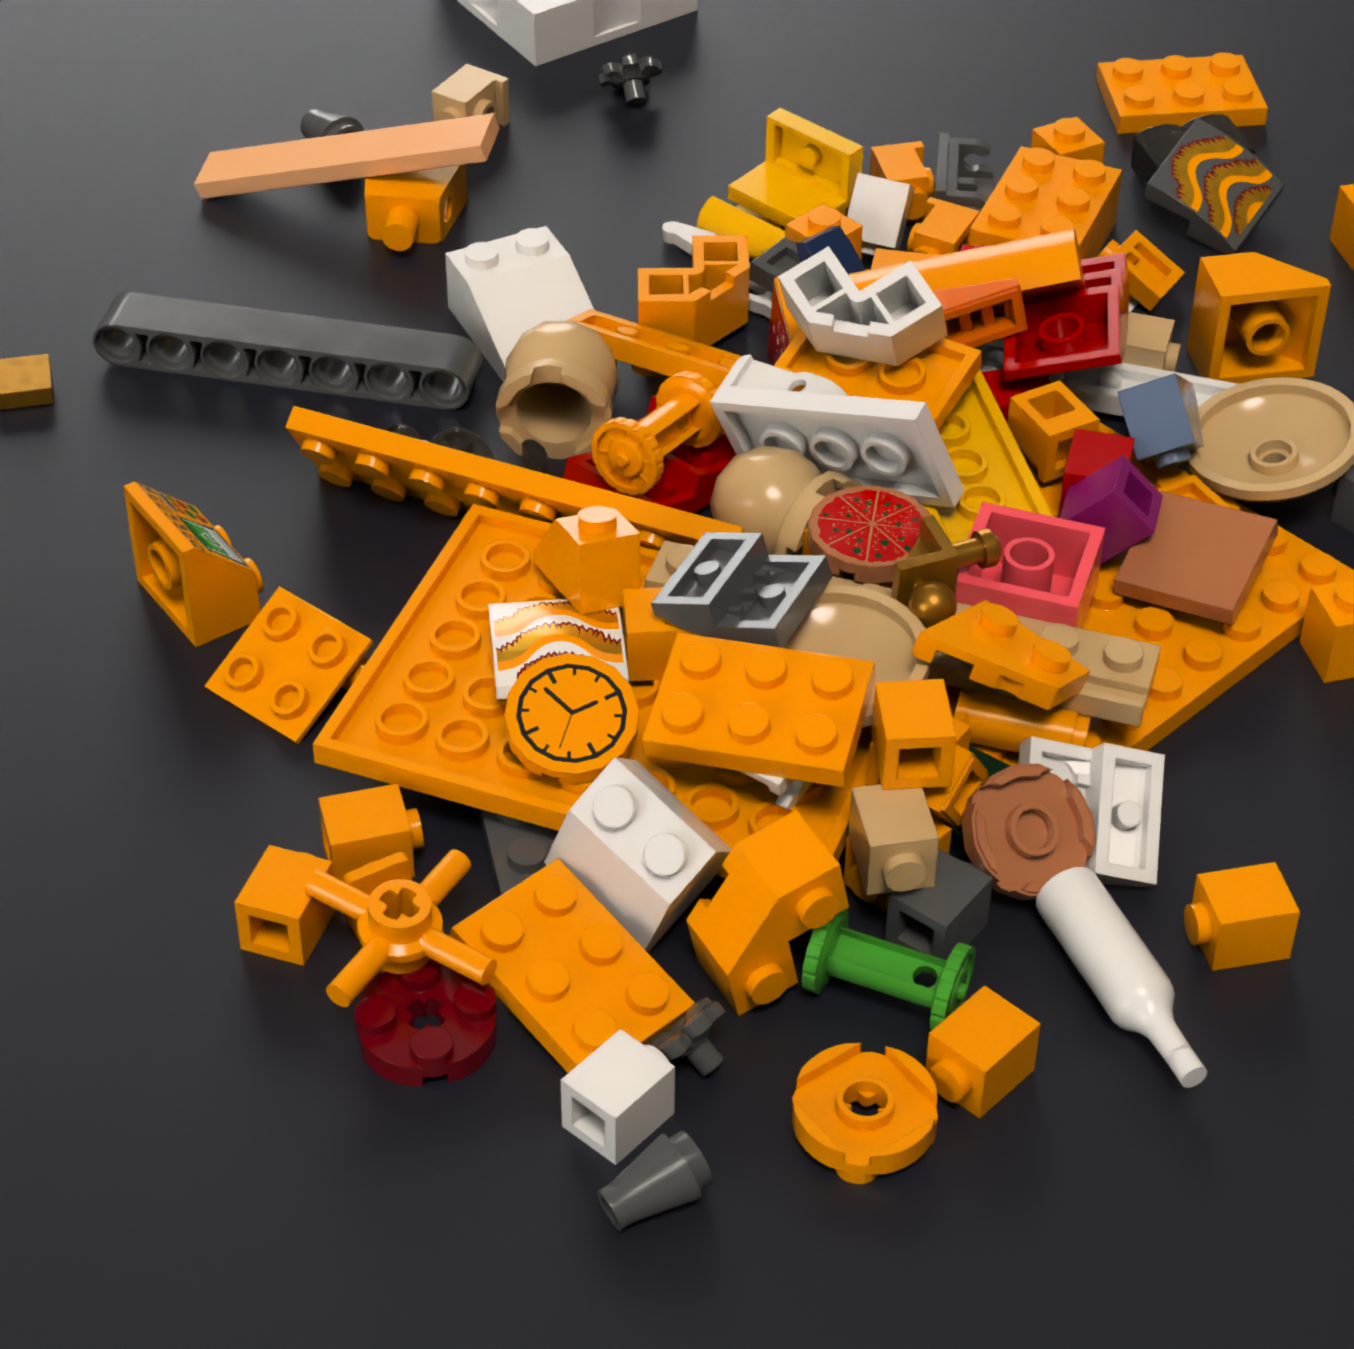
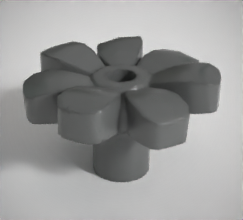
(631, 76)
(689, 1037)

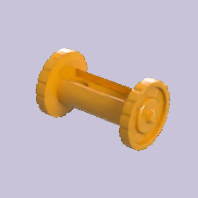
(632, 452)

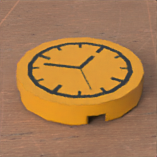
(570, 717)

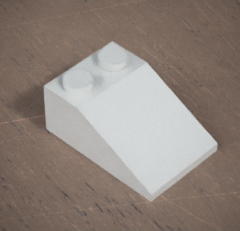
(510, 287)

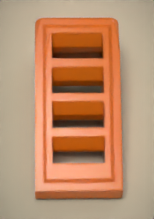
(963, 300)

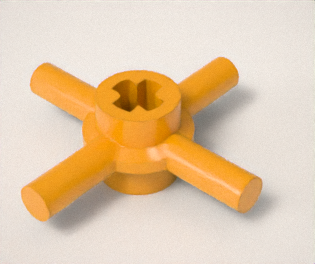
(399, 927)

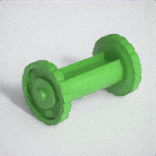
(887, 967)

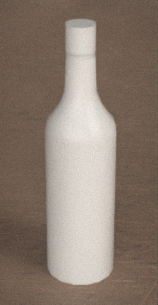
(1117, 965)

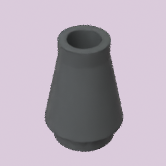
(658, 1180)

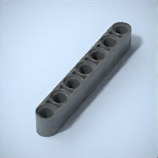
(288, 350)

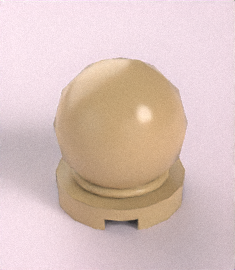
(557, 389)
(773, 494)

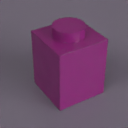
(1118, 501)

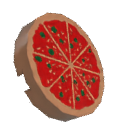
(865, 531)

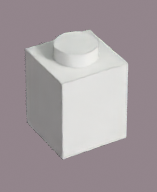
(882, 211)
(618, 1096)

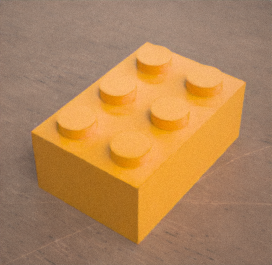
(1050, 195)

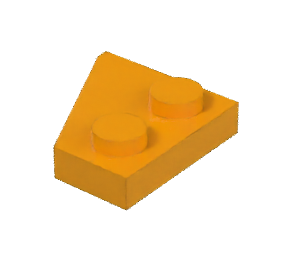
(1005, 654)

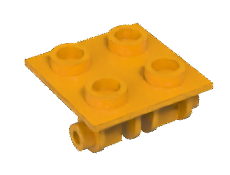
(290, 665)

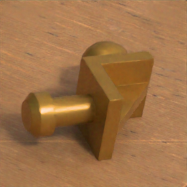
(930, 572)

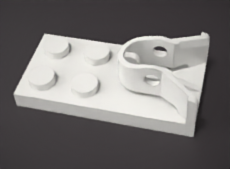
(862, 437)

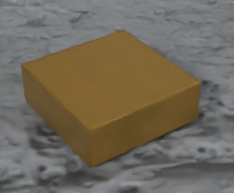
(26, 382)

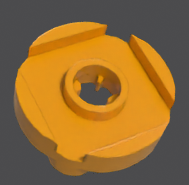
(856, 1143)

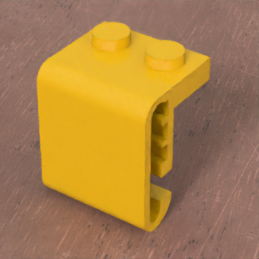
(800, 171)

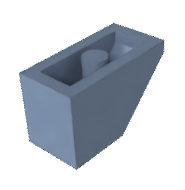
(1162, 420)

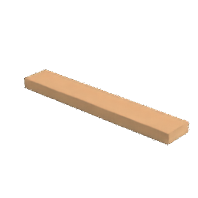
(348, 156)

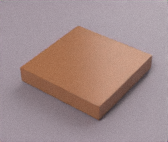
(1198, 558)

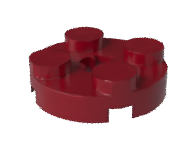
(407, 1054)

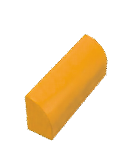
(1040, 264)

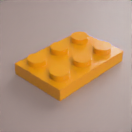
(1179, 90)
(932, 376)
(760, 709)
(571, 967)

